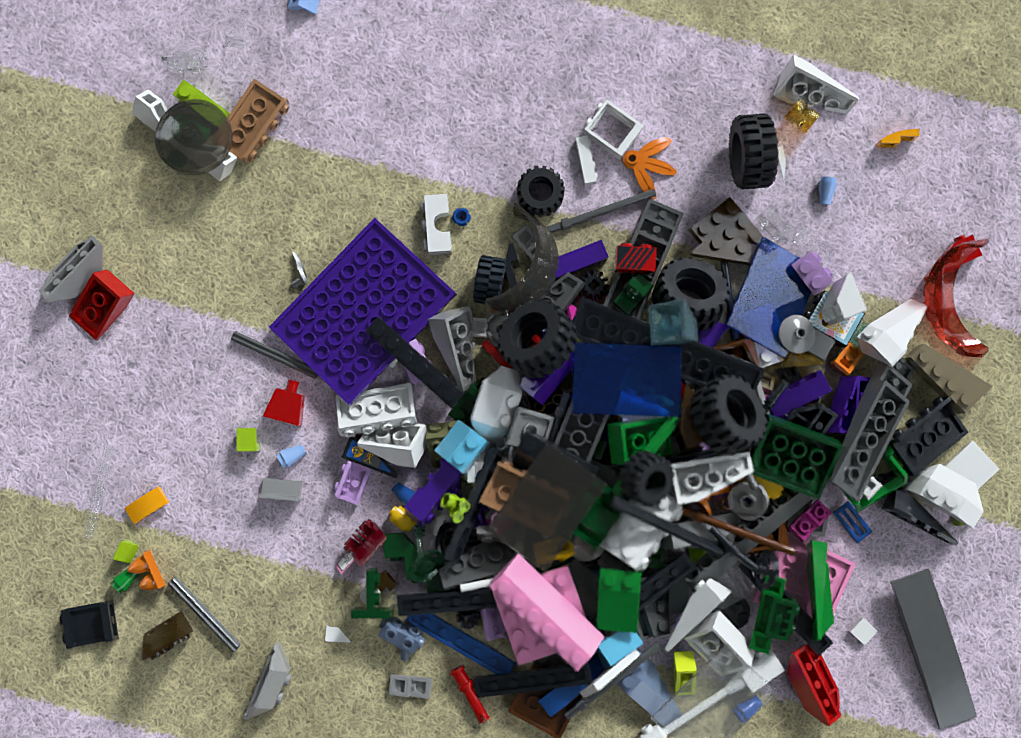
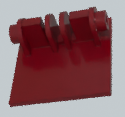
(367, 544)

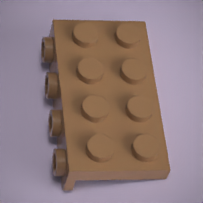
(254, 119)
(501, 485)

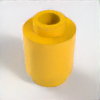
(400, 519)

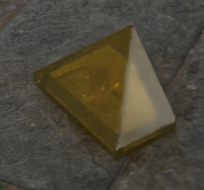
(801, 360)

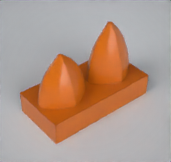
(144, 564)

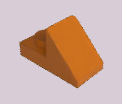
(846, 359)

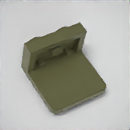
(434, 435)

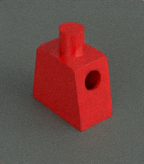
(286, 405)

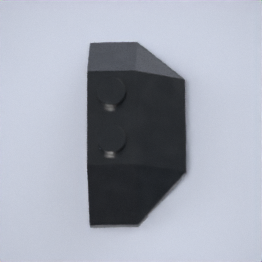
(812, 417)

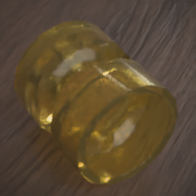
(802, 116)

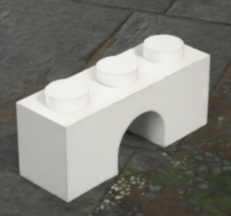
(435, 207)

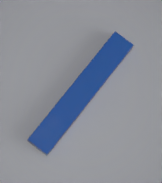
(462, 642)

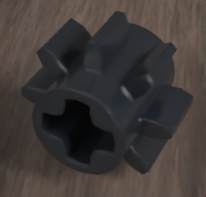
(468, 618)

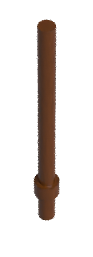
(700, 517)

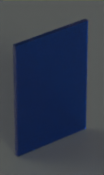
(768, 296)
(627, 380)

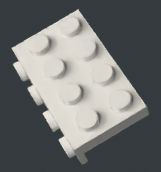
(377, 410)
(634, 540)

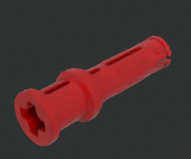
(464, 685)

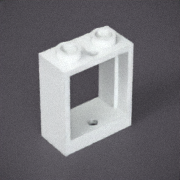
(620, 115)

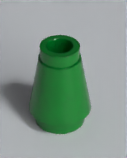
(123, 581)

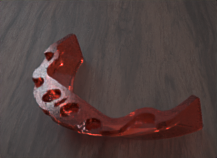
(940, 301)

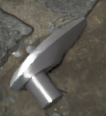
(302, 276)

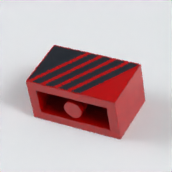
(635, 259)

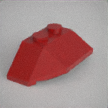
(814, 685)

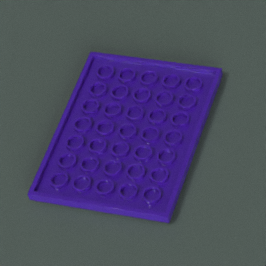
(364, 282)

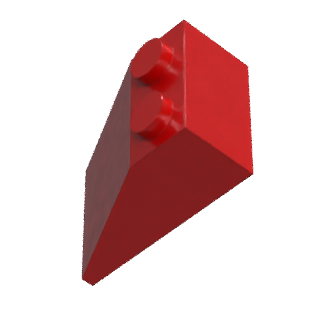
(101, 303)

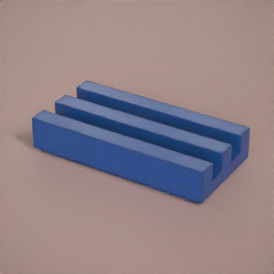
(847, 504)

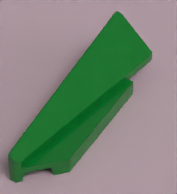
(819, 588)

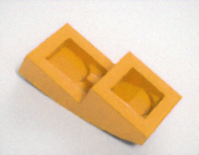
(894, 139)
(146, 505)

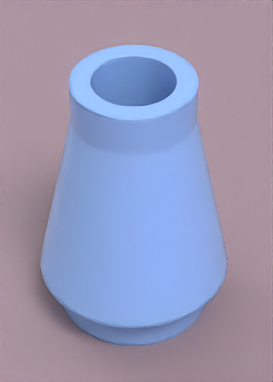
(826, 189)
(289, 456)

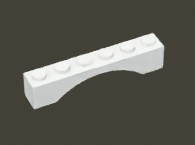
(151, 108)

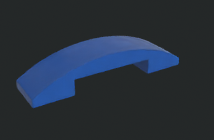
(558, 698)

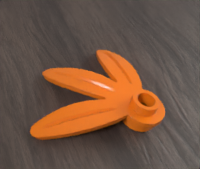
(643, 162)

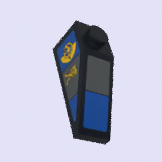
(365, 458)

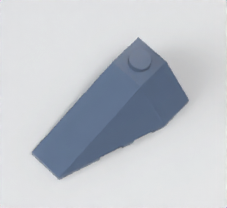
(646, 686)

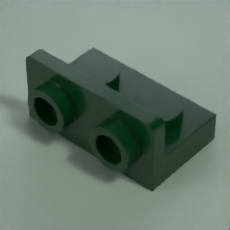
(780, 618)

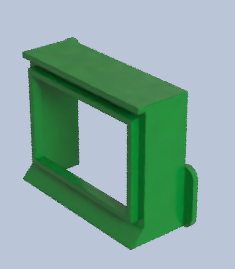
(899, 481)

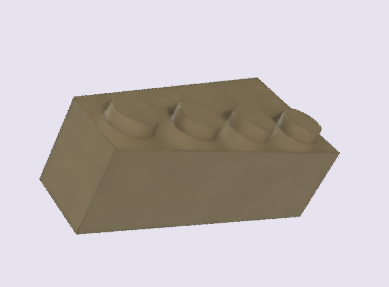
(948, 378)

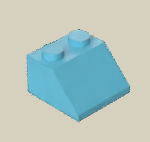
(461, 447)
(617, 646)

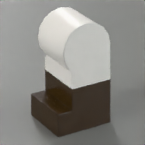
(386, 582)

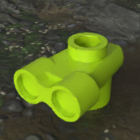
(455, 505)

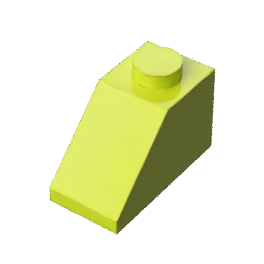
(683, 668)

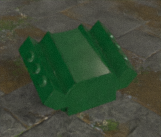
(596, 523)

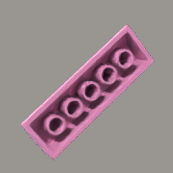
(547, 611)

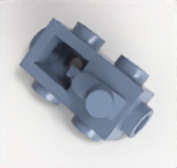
(401, 636)

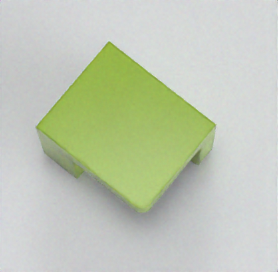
(247, 439)

